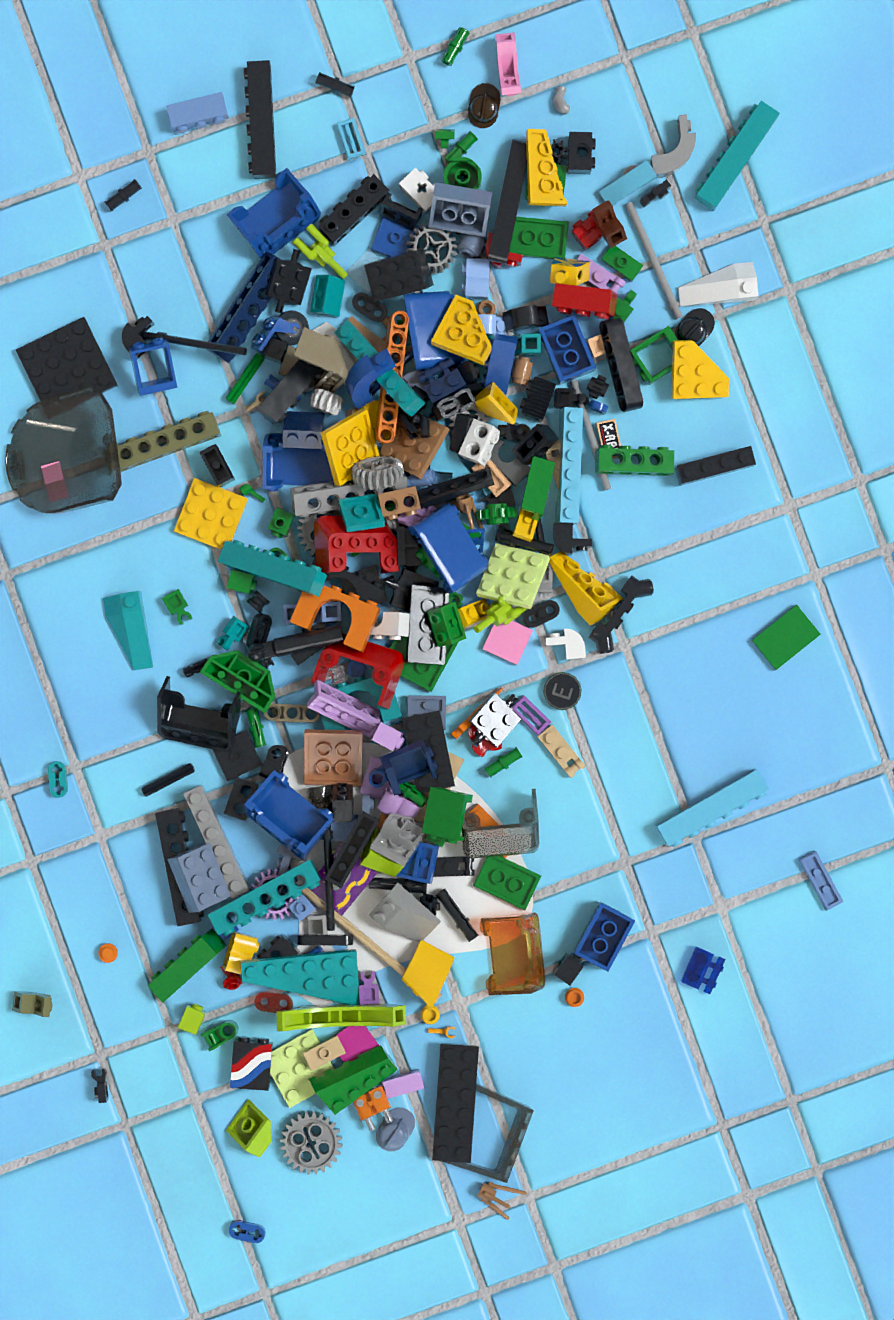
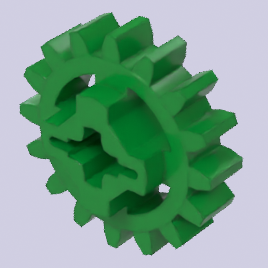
(496, 514)

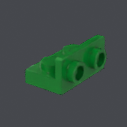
(446, 624)

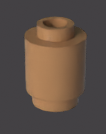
(521, 370)

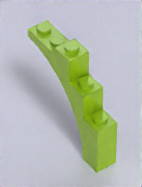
(341, 1015)

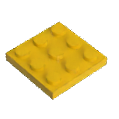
(348, 443)
(210, 514)

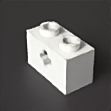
(410, 185)

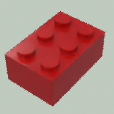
(584, 301)

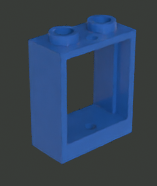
(159, 384)

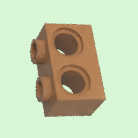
(397, 498)

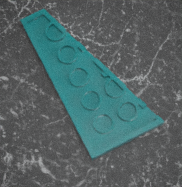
(316, 974)

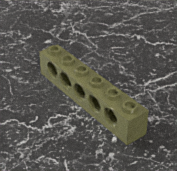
(209, 432)

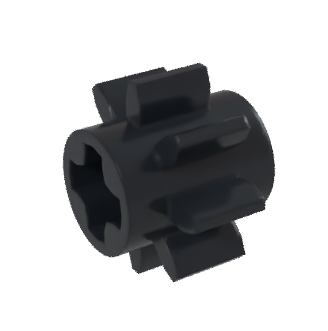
(559, 146)
(597, 387)
(430, 903)

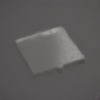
(358, 273)

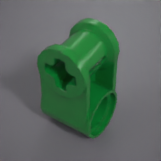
(217, 1036)

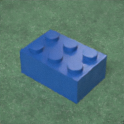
(567, 349)
(604, 936)

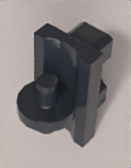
(513, 433)

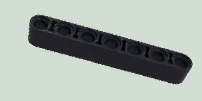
(509, 203)

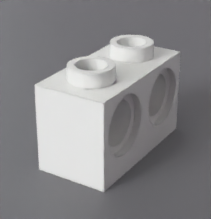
(474, 441)

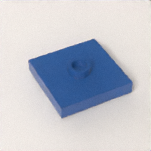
(392, 238)

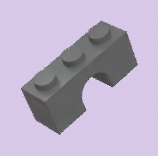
(514, 470)

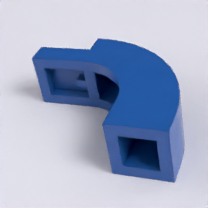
(364, 373)

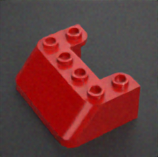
(334, 542)

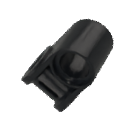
(273, 762)

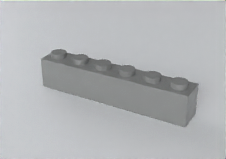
(214, 834)

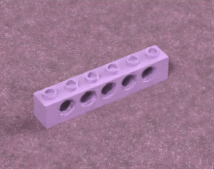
(388, 737)

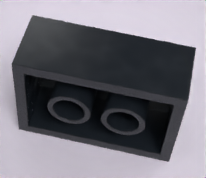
(399, 275)

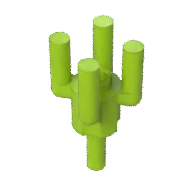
(320, 251)
(499, 613)

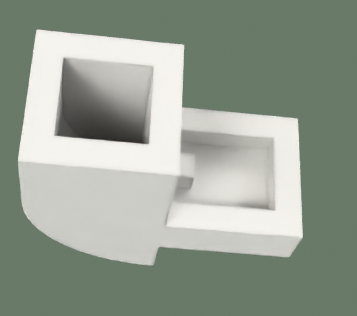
(573, 643)

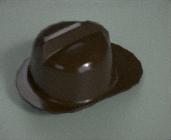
(484, 105)

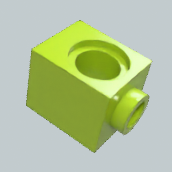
(192, 1018)

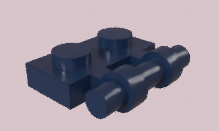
(444, 386)

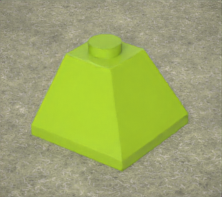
(251, 1129)

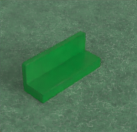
(537, 487)

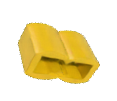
(240, 948)

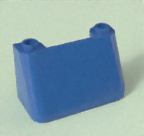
(277, 216)
(425, 315)
(292, 465)
(449, 547)
(287, 815)

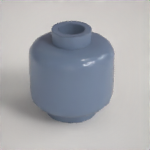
(470, 246)

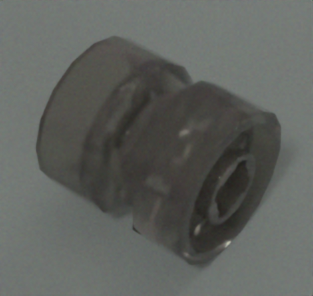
(321, 797)

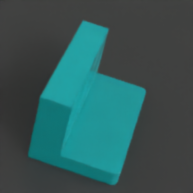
(327, 295)

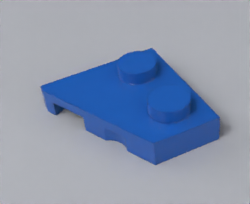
(421, 864)

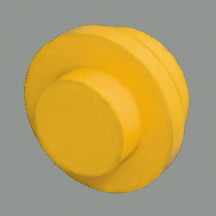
(430, 1016)

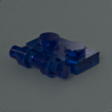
(697, 968)

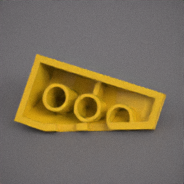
(586, 593)

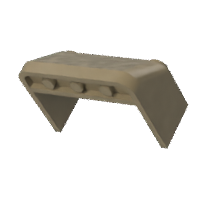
(321, 352)

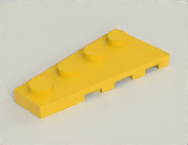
(542, 175)

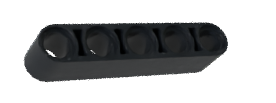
(621, 364)

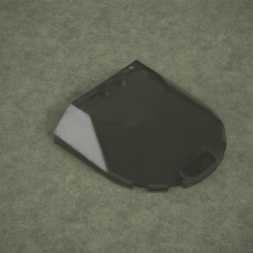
(79, 435)

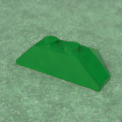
(241, 674)

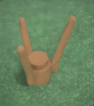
(465, 504)
(488, 1193)

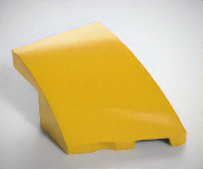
(427, 972)

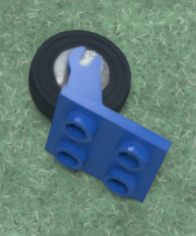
(286, 326)

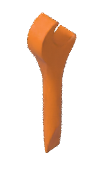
(462, 727)

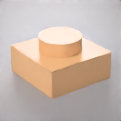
(595, 346)

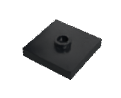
(240, 758)

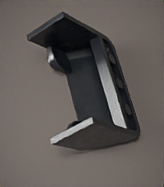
(195, 724)

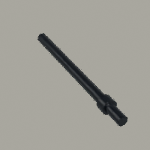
(196, 343)
(327, 836)

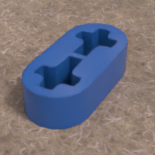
(245, 1236)

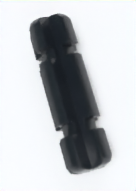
(196, 668)

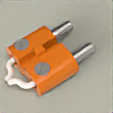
(372, 1104)

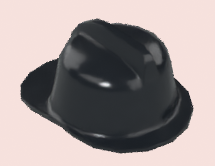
(695, 326)

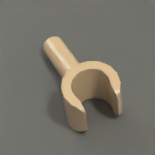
(259, 399)

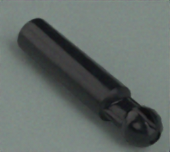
(296, 643)

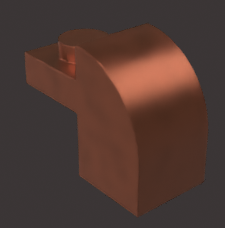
(608, 224)

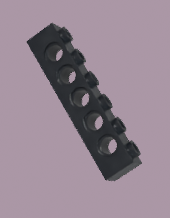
(163, 820)

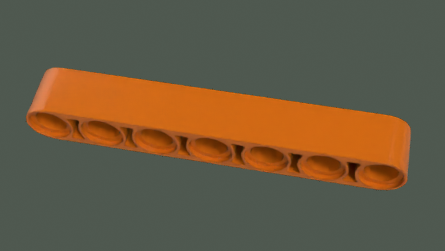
(399, 350)

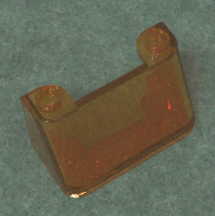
(514, 953)

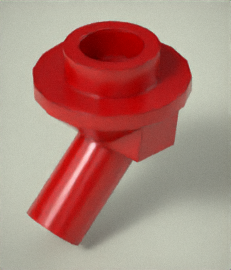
(232, 981)

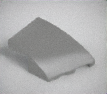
(398, 838)

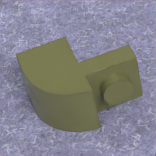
(32, 1003)

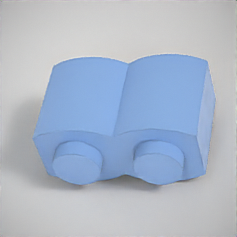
(476, 279)

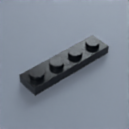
(455, 487)

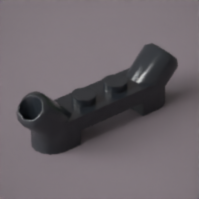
(632, 589)

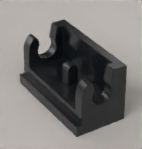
(399, 213)

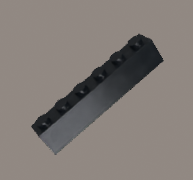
(261, 119)

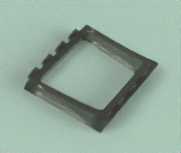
(513, 1140)

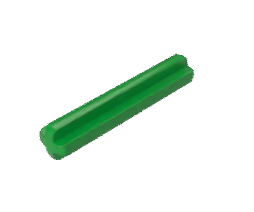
(245, 378)

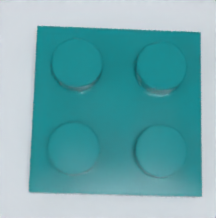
(361, 513)

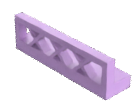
(343, 710)

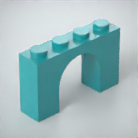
(371, 687)

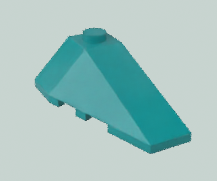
(128, 622)

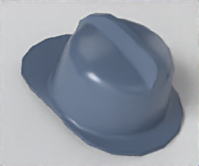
(395, 1134)

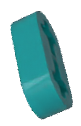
(53, 779)

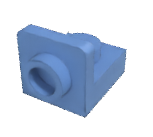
(302, 907)

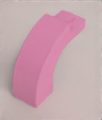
(507, 64)

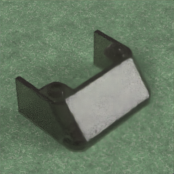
(502, 839)

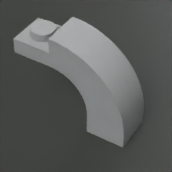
(670, 163)

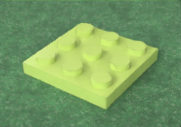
(514, 575)
(292, 1071)

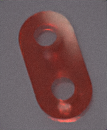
(273, 1001)

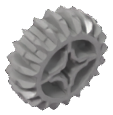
(428, 240)
(377, 472)

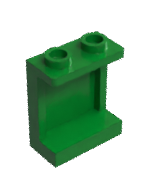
(445, 814)

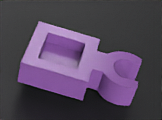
(368, 991)

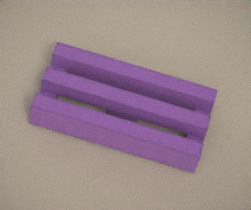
(543, 726)

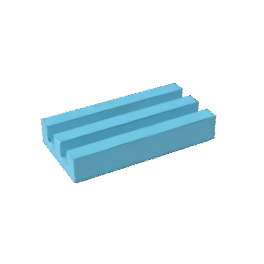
(356, 154)

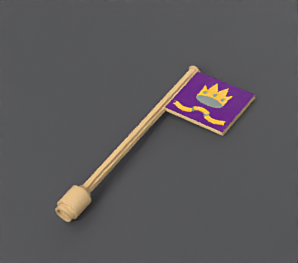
(343, 898)

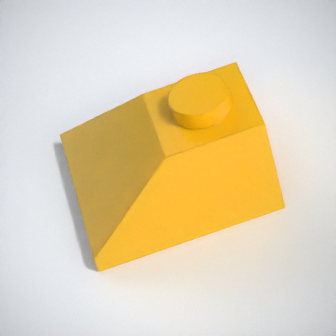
(496, 404)

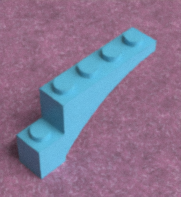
(446, 460)

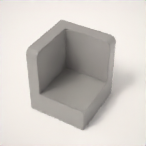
(317, 924)

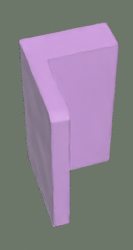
(403, 1083)

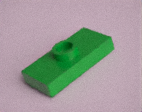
(622, 263)

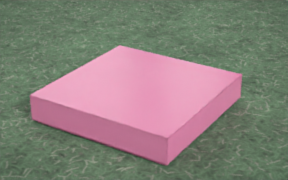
(508, 641)

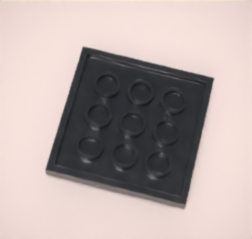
(66, 361)

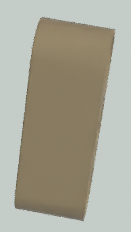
(282, 713)

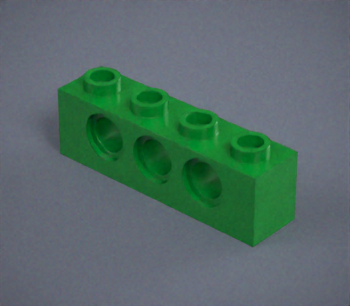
(605, 465)

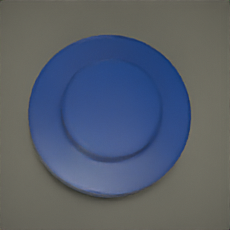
(355, 668)

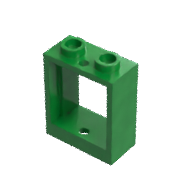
(669, 336)

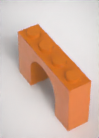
(363, 614)

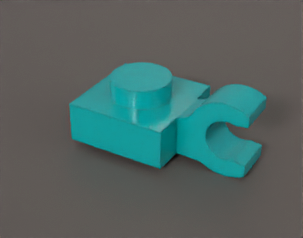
(234, 631)

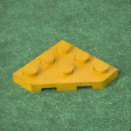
(463, 332)
(695, 373)

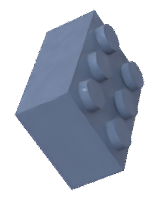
(460, 209)
(199, 877)

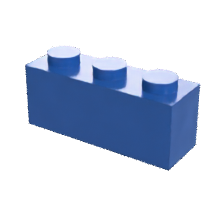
(500, 361)

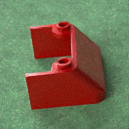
(386, 664)

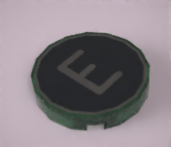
(562, 691)

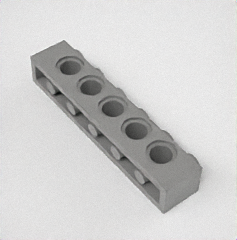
(321, 491)

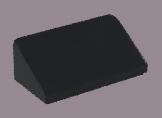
(460, 430)

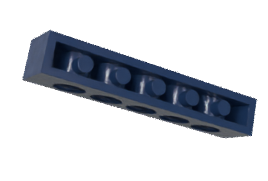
(238, 310)

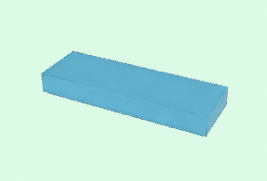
(628, 183)

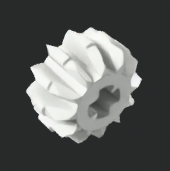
(326, 402)

